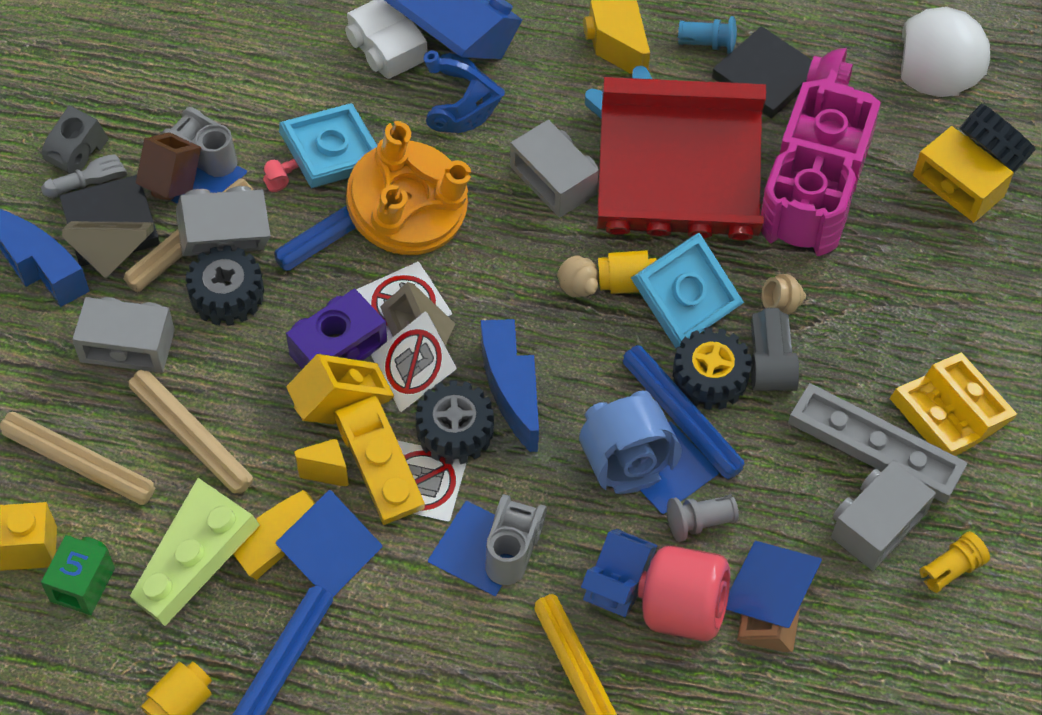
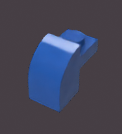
(617, 572)

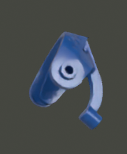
(465, 113)

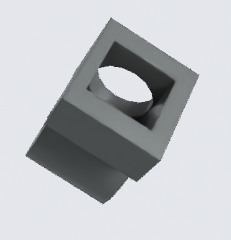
(73, 140)

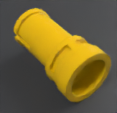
(963, 556)

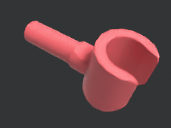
(276, 174)

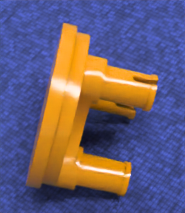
(407, 194)

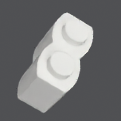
(386, 38)

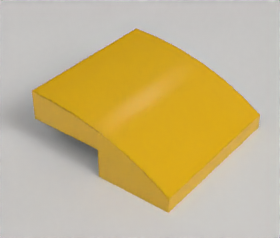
(953, 405)

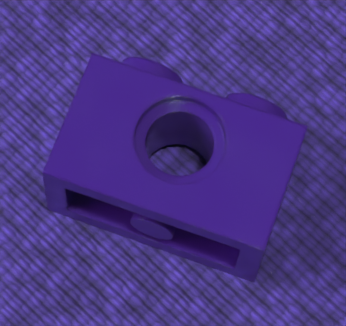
(349, 315)

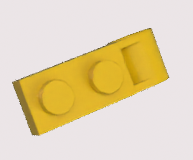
(379, 459)

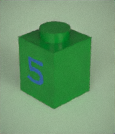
(78, 574)

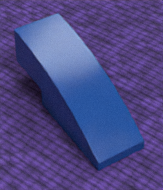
(39, 256)
(511, 380)

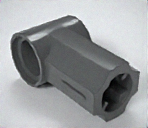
(773, 362)

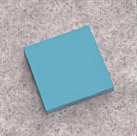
(327, 143)
(687, 289)

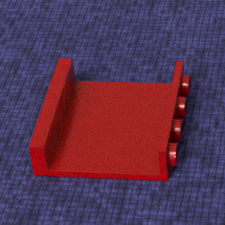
(680, 157)

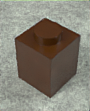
(168, 165)

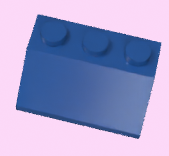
(465, 26)

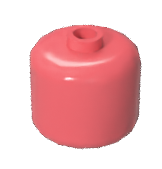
(685, 592)

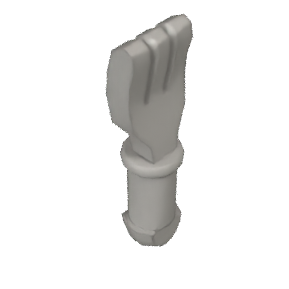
(97, 172)

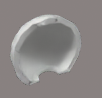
(943, 52)

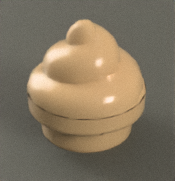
(578, 276)
(783, 293)

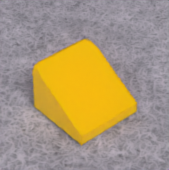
(322, 463)

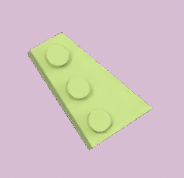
(192, 550)

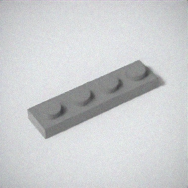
(875, 440)

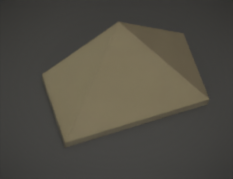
(106, 243)
(409, 304)

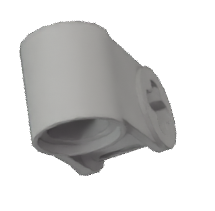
(216, 142)
(515, 533)

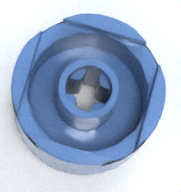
(629, 442)

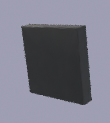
(767, 61)
(110, 202)

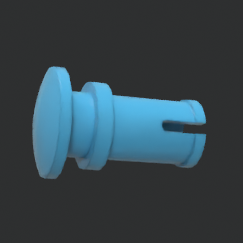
(709, 34)

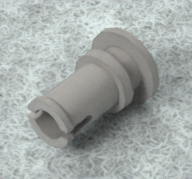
(696, 515)

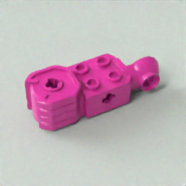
(820, 158)

